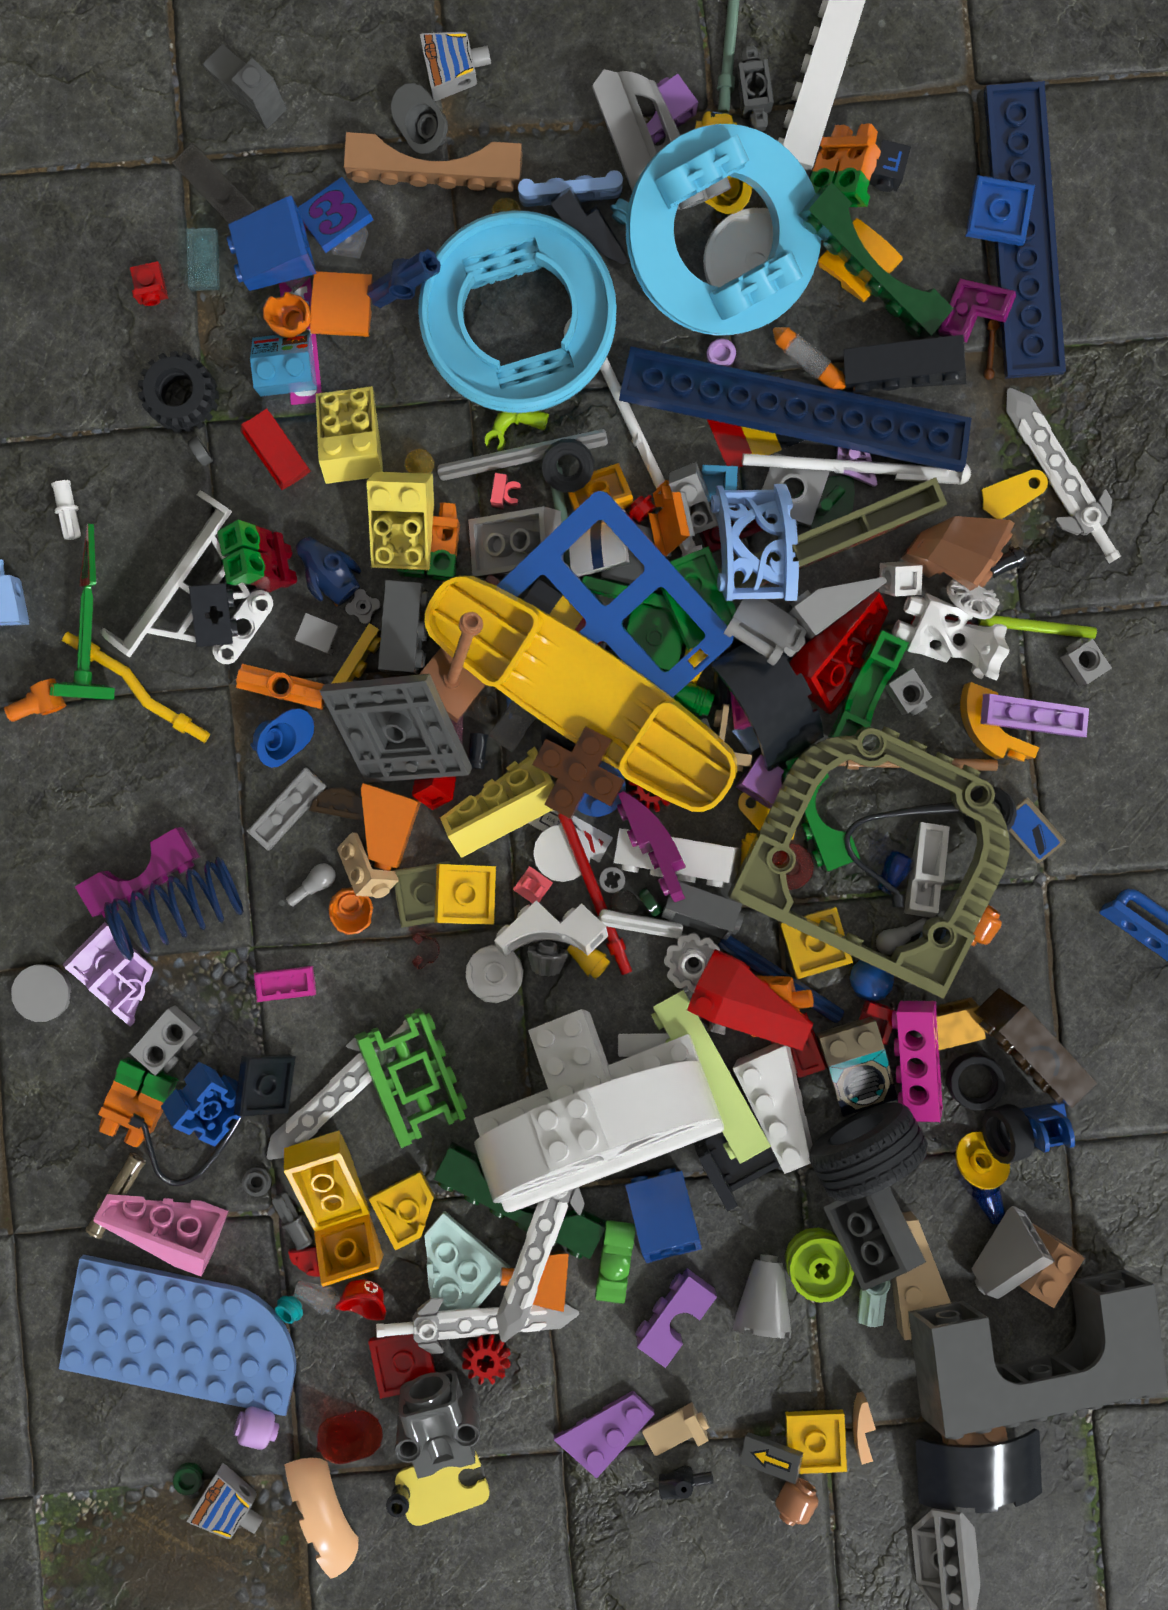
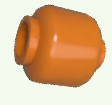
(987, 927)

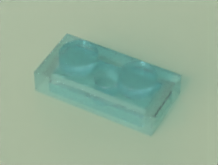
(203, 259)

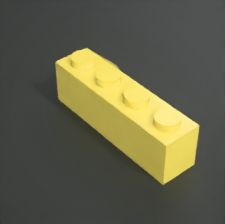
(499, 807)

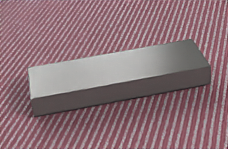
(286, 809)

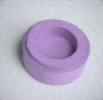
(721, 352)

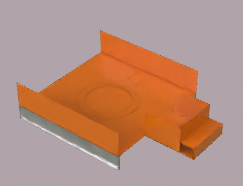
(673, 522)

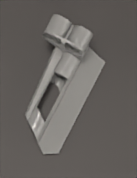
(629, 131)

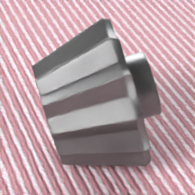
(546, 958)

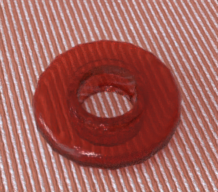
(805, 866)

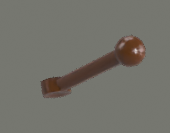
(992, 327)

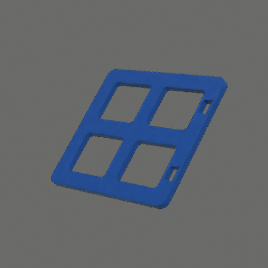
(605, 621)

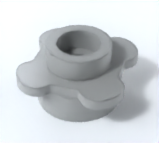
(362, 598)

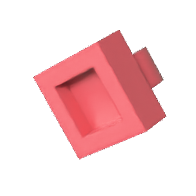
(500, 491)
(533, 885)

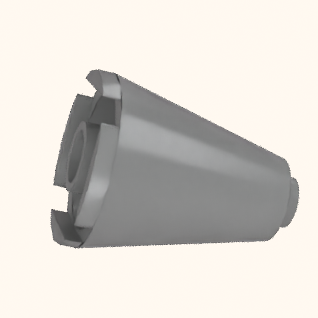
(764, 1301)

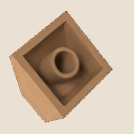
(1053, 1280)

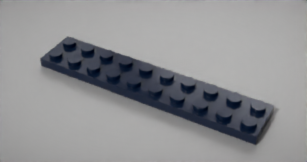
(1022, 154)

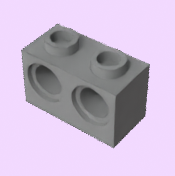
(161, 1036)

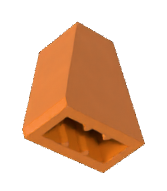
(387, 825)

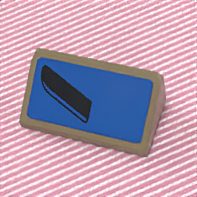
(1035, 831)

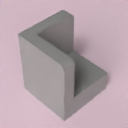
(317, 633)

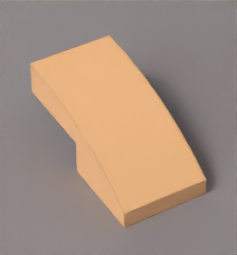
(862, 1424)

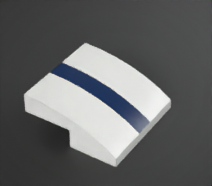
(598, 551)

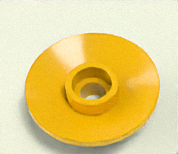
(990, 1174)

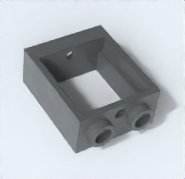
(705, 912)

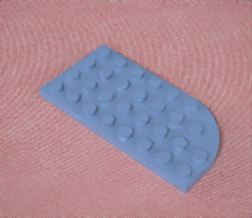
(178, 1336)

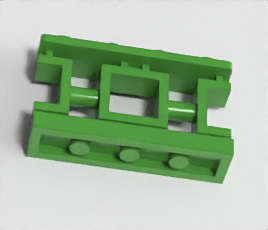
(391, 1086)

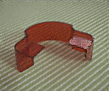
(418, 939)

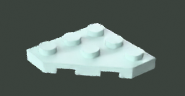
(459, 1265)

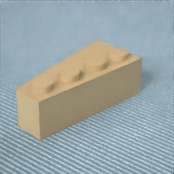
(920, 1286)

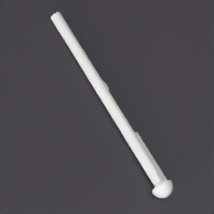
(638, 439)
(903, 472)

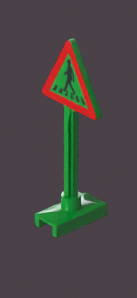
(82, 682)

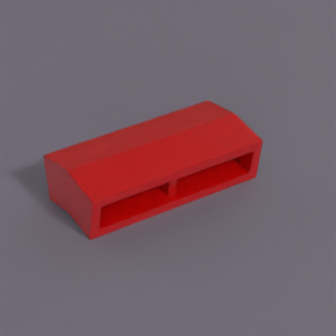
(274, 449)

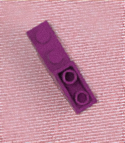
(652, 836)

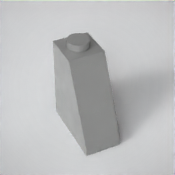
(1010, 1255)

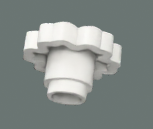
(678, 955)

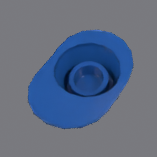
(282, 737)

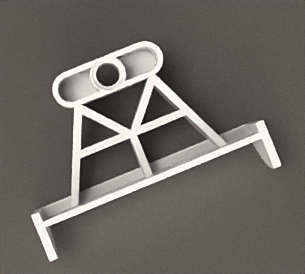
(253, 607)

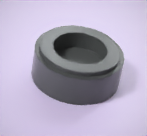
(200, 451)

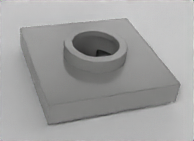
(814, 483)

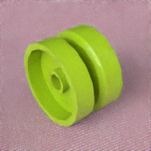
(820, 1282)

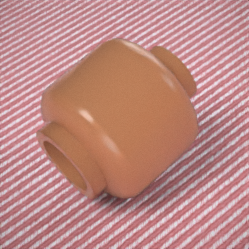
(797, 1502)

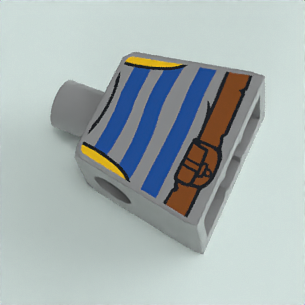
(451, 62)
(226, 1505)

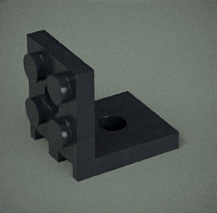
(729, 1174)

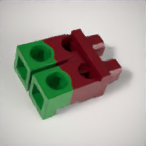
(255, 556)

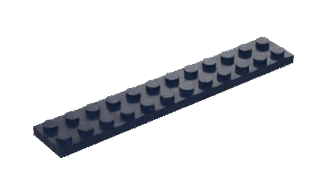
(796, 409)

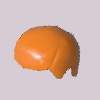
(287, 314)
(350, 912)

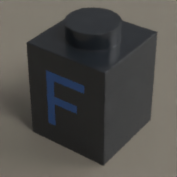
(890, 166)

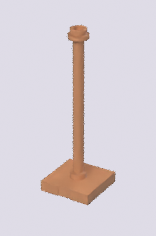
(454, 682)

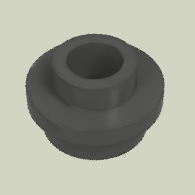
(252, 1189)

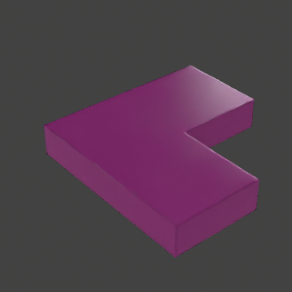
(975, 300)

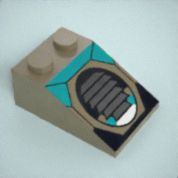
(857, 1065)

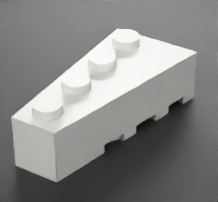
(702, 860)
(775, 1097)

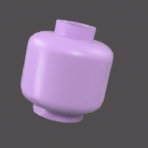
(255, 1428)

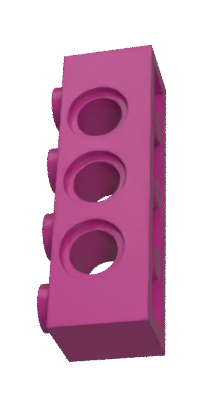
(921, 1017)

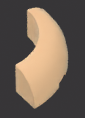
(323, 1517)

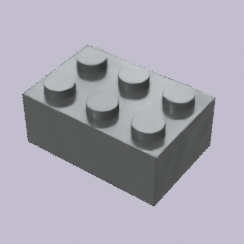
(403, 628)
(875, 1237)

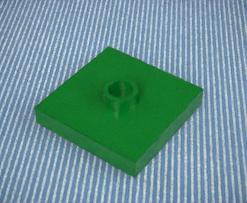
(656, 634)

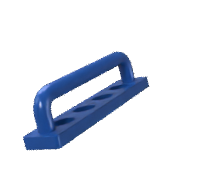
(1135, 925)

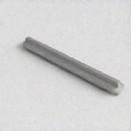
(513, 456)

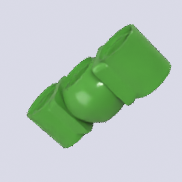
(615, 1262)

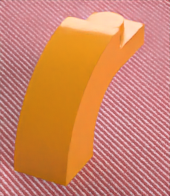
(990, 738)

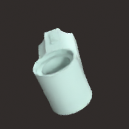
(872, 1305)

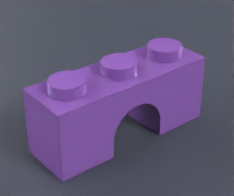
(687, 1295)

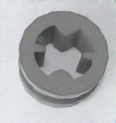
(603, 877)

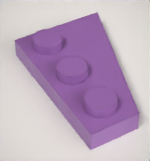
(605, 1434)

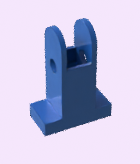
(1050, 1126)

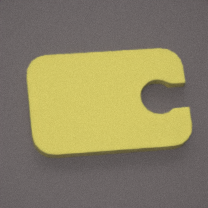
(440, 1493)

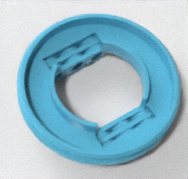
(687, 168)
(494, 251)

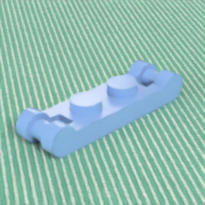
(584, 186)

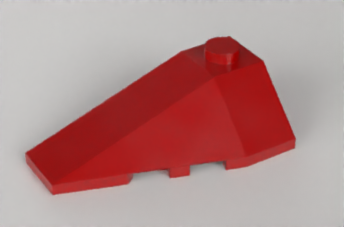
(836, 652)
(741, 1001)

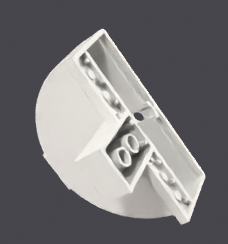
(592, 1114)

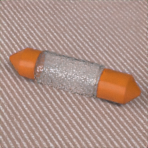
(809, 358)

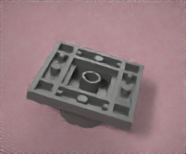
(396, 728)

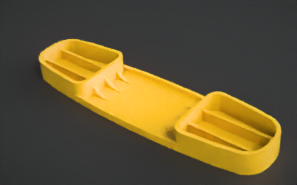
(580, 684)

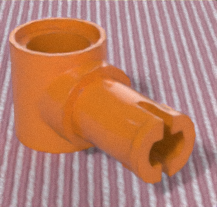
(36, 702)

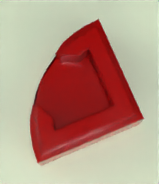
(305, 1260)

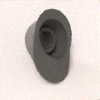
(419, 118)

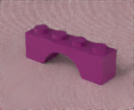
(168, 854)

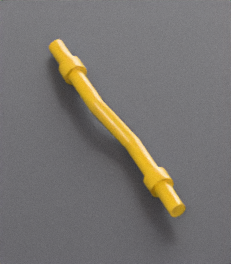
(180, 721)

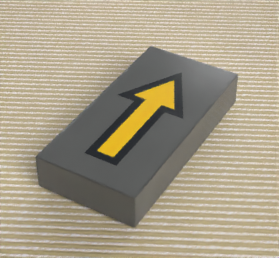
(771, 1458)

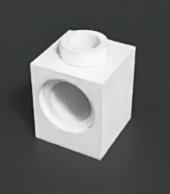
(902, 578)

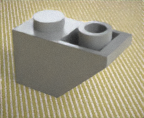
(690, 481)

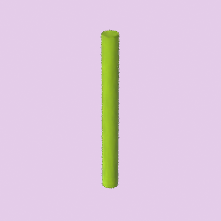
(1041, 626)

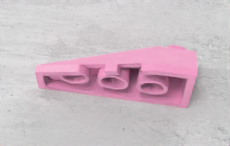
(168, 1229)

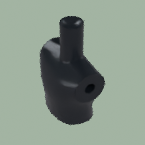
(681, 1482)

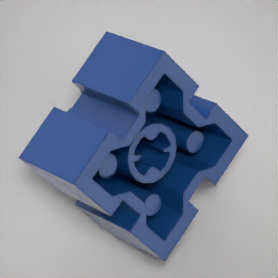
(203, 1104)

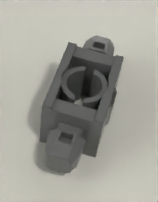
(758, 71)

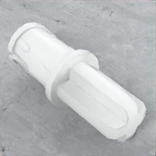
(66, 509)

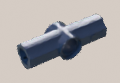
(403, 278)

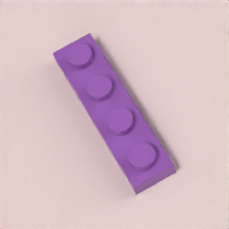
(1034, 715)

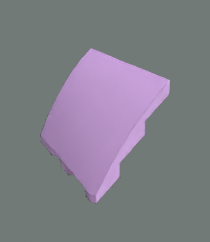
(109, 974)

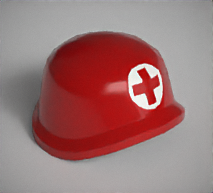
(364, 1299)

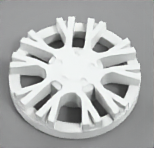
(977, 599)

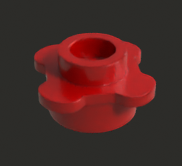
(641, 508)

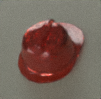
(349, 1437)

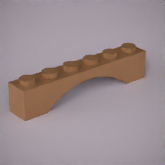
(492, 167)

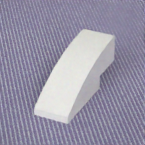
(927, 870)

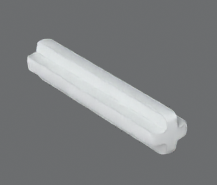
(641, 924)

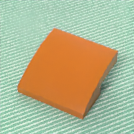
(341, 304)

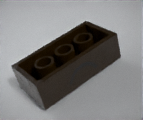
(1034, 1048)

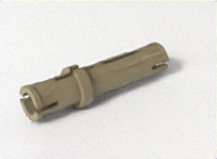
(120, 1186)

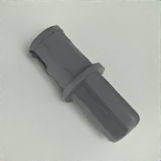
(292, 1220)

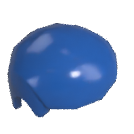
(870, 982)

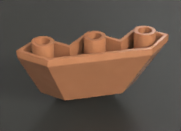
(961, 548)

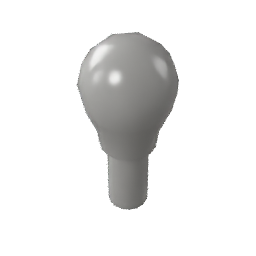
(318, 879)
(892, 938)

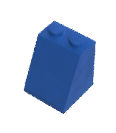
(271, 246)
(663, 1215)

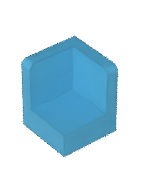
(719, 476)

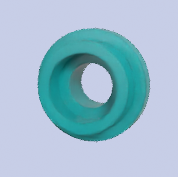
(289, 1309)

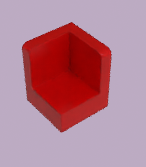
(434, 791)
(882, 1015)

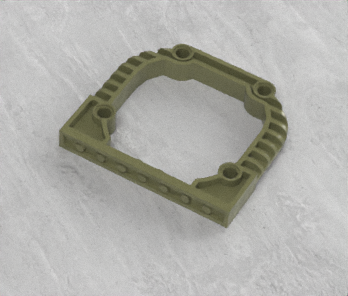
(926, 961)

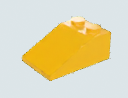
(325, 1180)

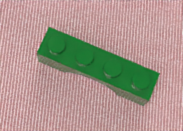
(869, 684)
(828, 843)

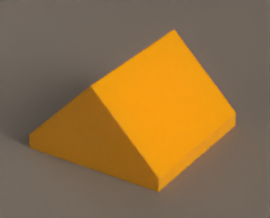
(606, 479)
(347, 1250)

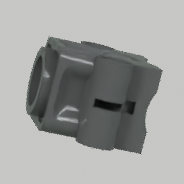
(437, 1423)

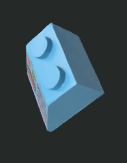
(283, 364)

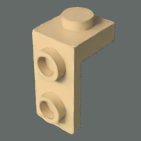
(720, 721)
(362, 877)
(676, 1429)

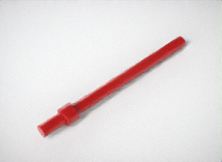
(615, 944)

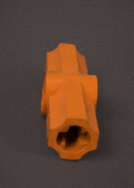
(264, 682)

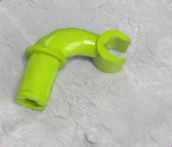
(503, 420)

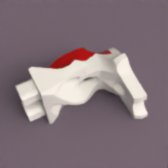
(982, 646)

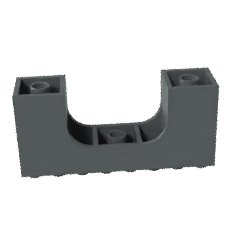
(1108, 1360)

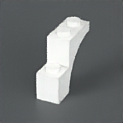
(535, 924)

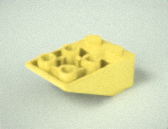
(348, 435)
(400, 519)

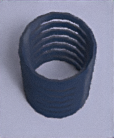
(119, 930)

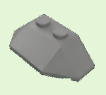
(946, 1560)

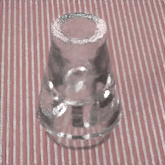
(317, 1297)

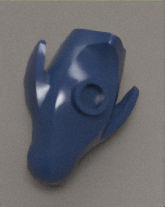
(328, 571)

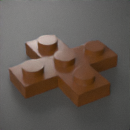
(578, 772)

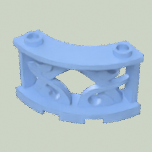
(784, 572)

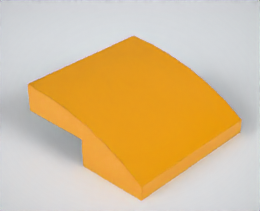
(876, 246)

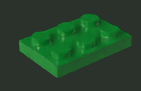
(702, 575)

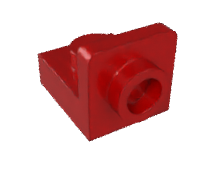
(148, 284)

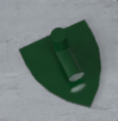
(835, 501)

